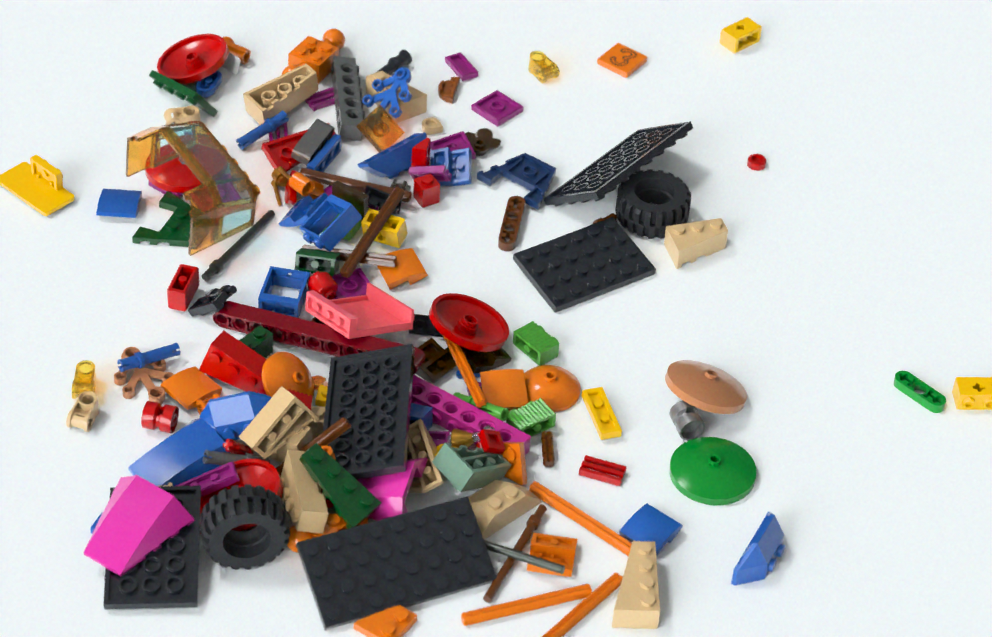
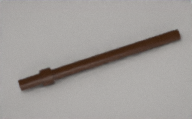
(532, 524)

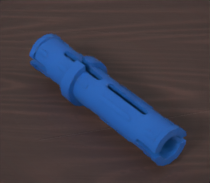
(268, 126)
(141, 359)

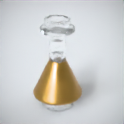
(461, 437)

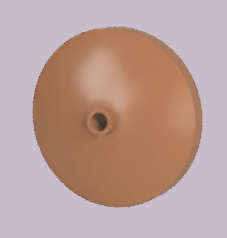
(705, 387)

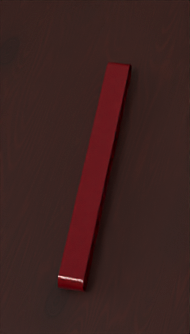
(301, 332)

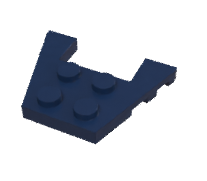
(525, 171)

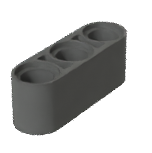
(312, 141)

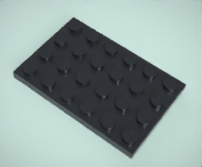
(584, 264)
(166, 575)

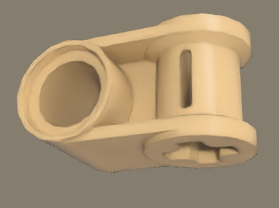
(182, 114)
(84, 411)

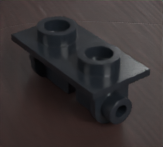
(378, 198)
(423, 326)

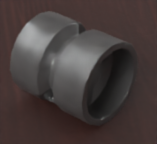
(687, 420)

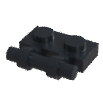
(212, 300)

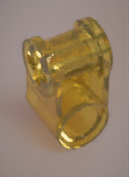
(542, 67)
(84, 378)

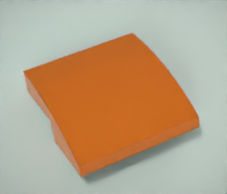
(407, 269)
(190, 386)
(505, 388)
(554, 549)

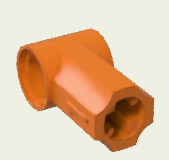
(238, 51)
(305, 185)

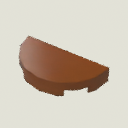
(448, 89)

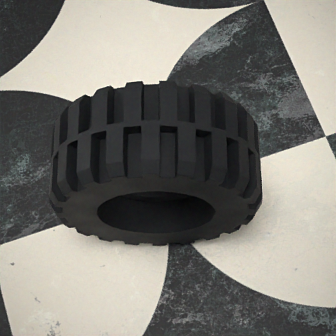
(668, 197)
(241, 507)

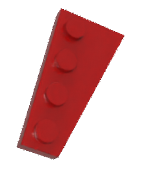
(280, 150)

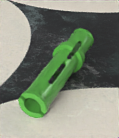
(494, 410)

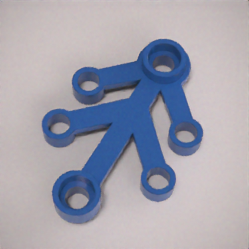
(400, 79)

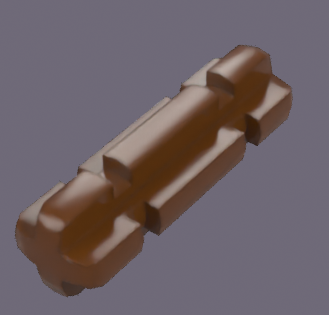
(547, 448)

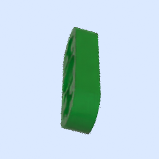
(931, 399)

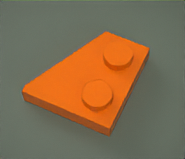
(516, 457)
(387, 623)

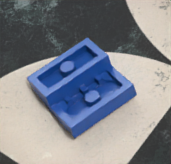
(457, 162)
(119, 203)
(301, 211)
(652, 526)

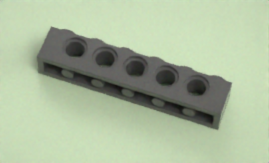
(347, 97)

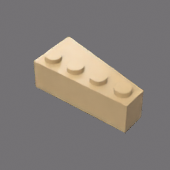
(281, 93)
(302, 495)
(639, 592)

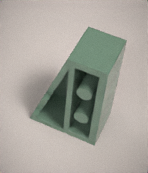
(470, 468)

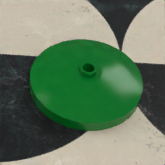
(712, 471)

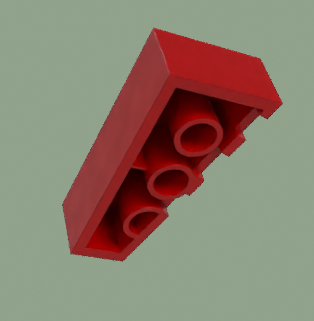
(234, 363)

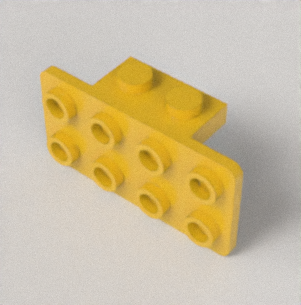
(37, 185)

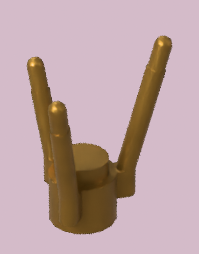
(279, 178)

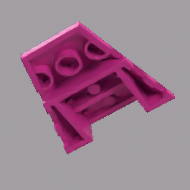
(393, 489)
(134, 524)

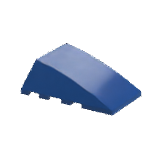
(179, 455)

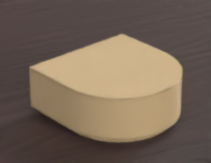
(431, 126)

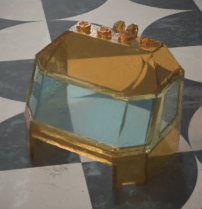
(226, 197)

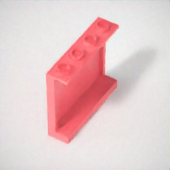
(363, 314)

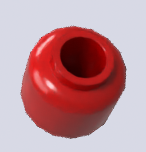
(323, 284)

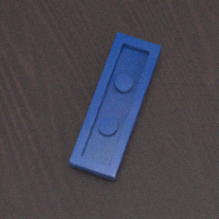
(326, 155)

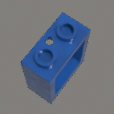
(323, 217)
(282, 304)

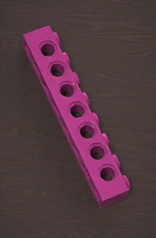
(455, 413)

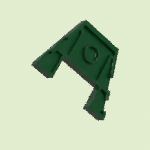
(176, 229)

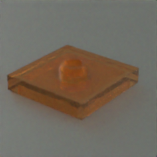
(380, 129)

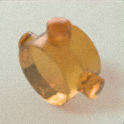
(318, 380)

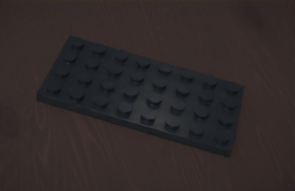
(618, 164)
(375, 398)
(396, 562)

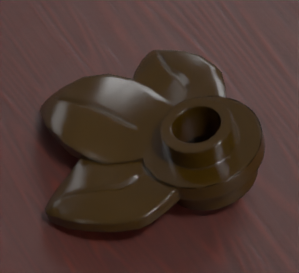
(482, 141)

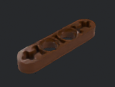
(513, 223)

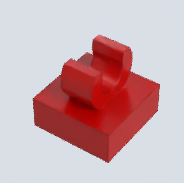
(491, 441)

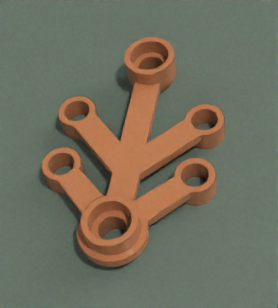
(155, 393)

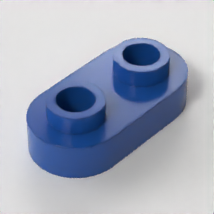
(207, 86)

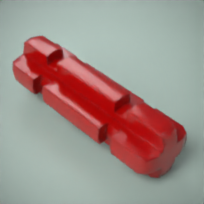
(236, 448)

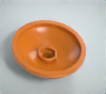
(286, 371)
(553, 385)

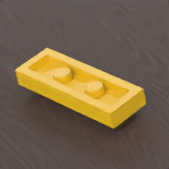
(601, 413)

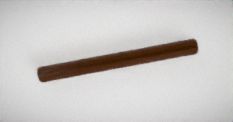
(328, 179)
(372, 232)

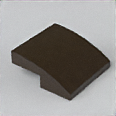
(351, 195)
(437, 361)
(486, 361)

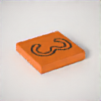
(622, 60)

